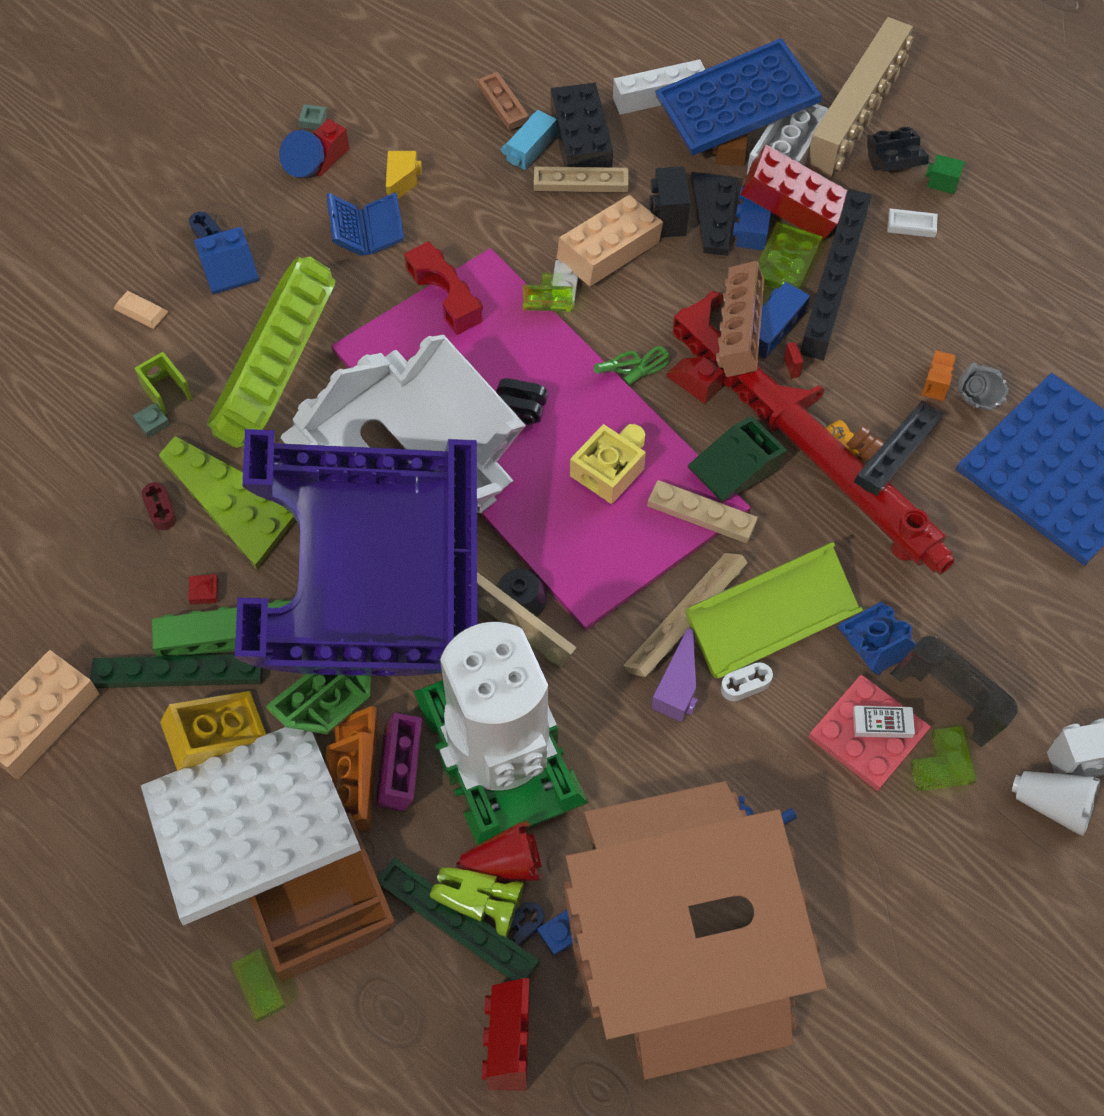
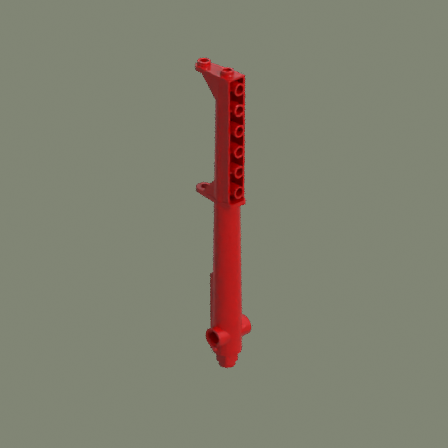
(785, 409)

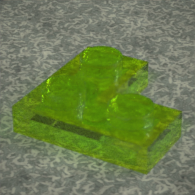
(950, 767)

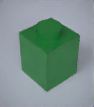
(944, 173)

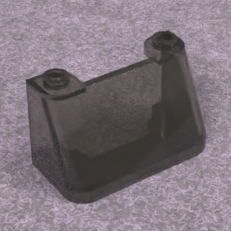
(991, 704)

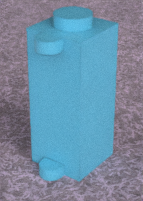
(530, 140)

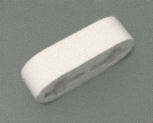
(744, 676)

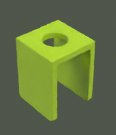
(166, 368)

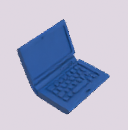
(365, 229)

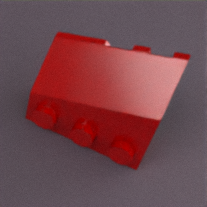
(507, 1036)

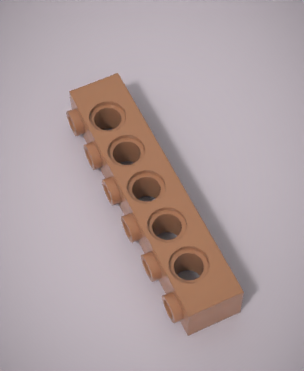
(741, 319)

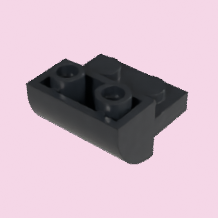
(896, 149)

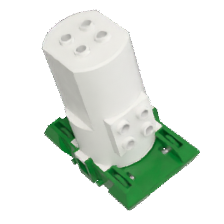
(498, 731)

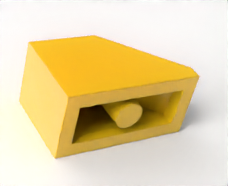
(402, 172)

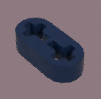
(203, 218)
(529, 929)

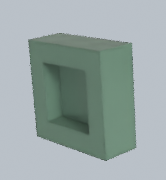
(312, 116)
(151, 420)

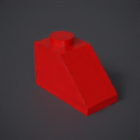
(334, 141)
(697, 377)

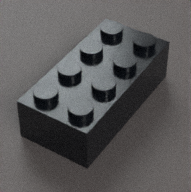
(581, 126)

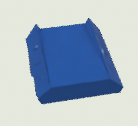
(878, 636)

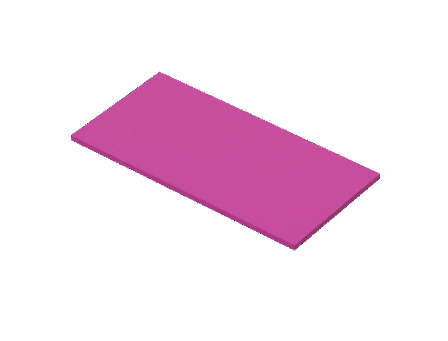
(566, 535)

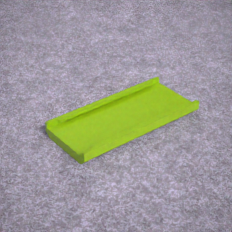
(772, 610)

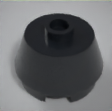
(524, 589)

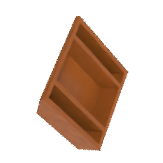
(322, 914)

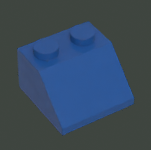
(226, 260)

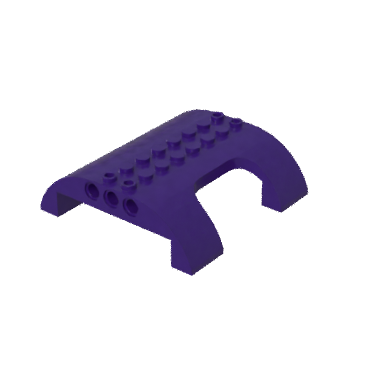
(379, 557)

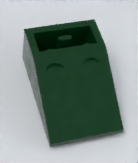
(738, 459)

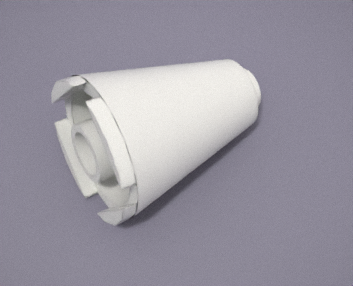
(1059, 797)

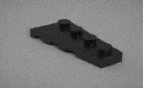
(715, 210)

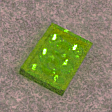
(788, 256)

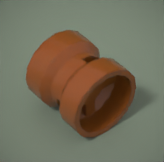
(865, 443)

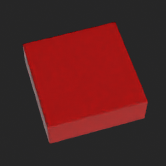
(793, 360)

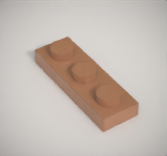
(503, 100)

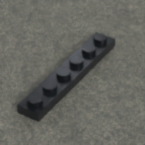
(898, 448)

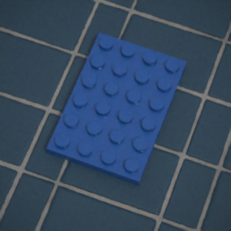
(738, 96)

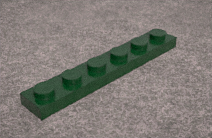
(173, 671)
(470, 933)

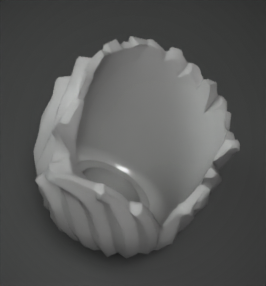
(982, 387)

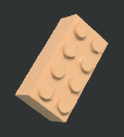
(609, 240)
(40, 711)

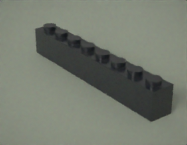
(835, 275)

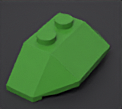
(320, 701)

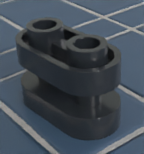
(523, 399)

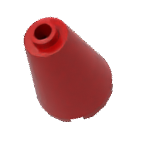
(507, 855)

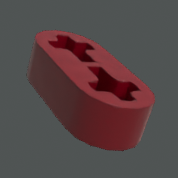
(154, 507)

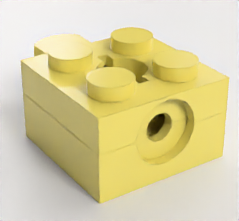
(604, 451)

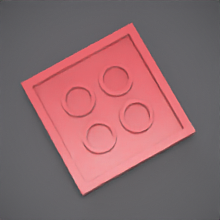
(867, 757)

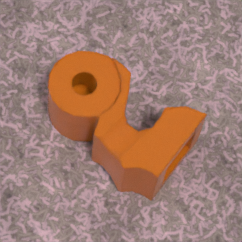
(939, 376)

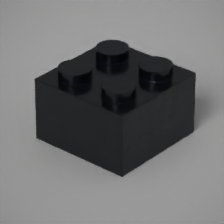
(670, 200)

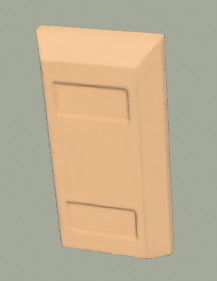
(140, 310)

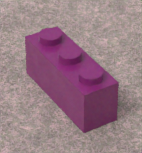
(398, 762)

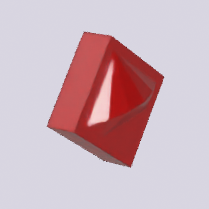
(203, 589)

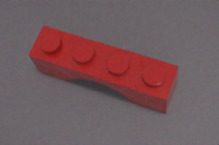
(428, 267)

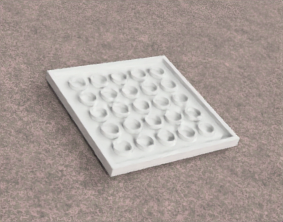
(247, 822)

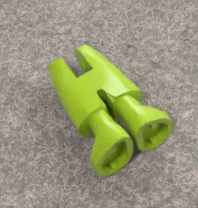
(472, 894)

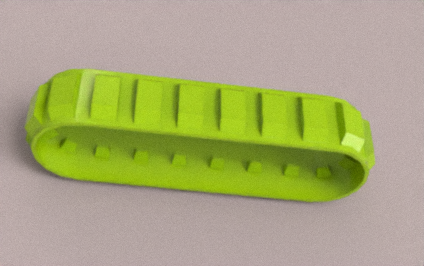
(272, 351)

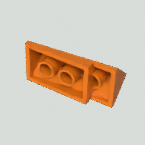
(354, 763)

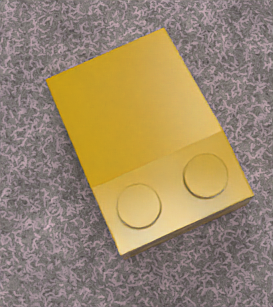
(210, 727)

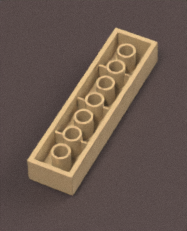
(859, 98)

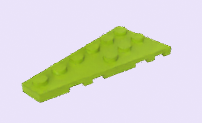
(246, 518)

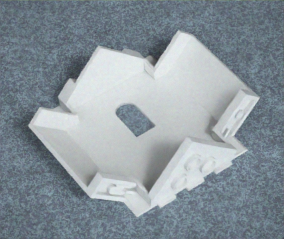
(422, 406)

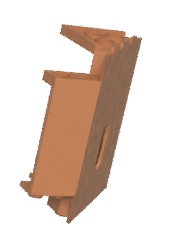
(636, 940)

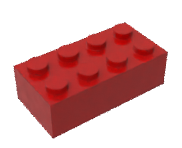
(794, 192)

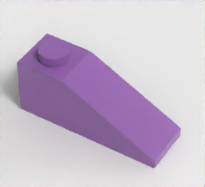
(678, 686)

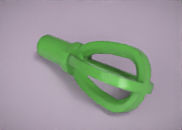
(613, 364)
(641, 370)

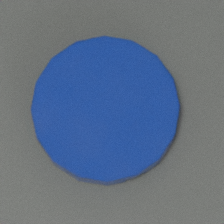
(301, 154)

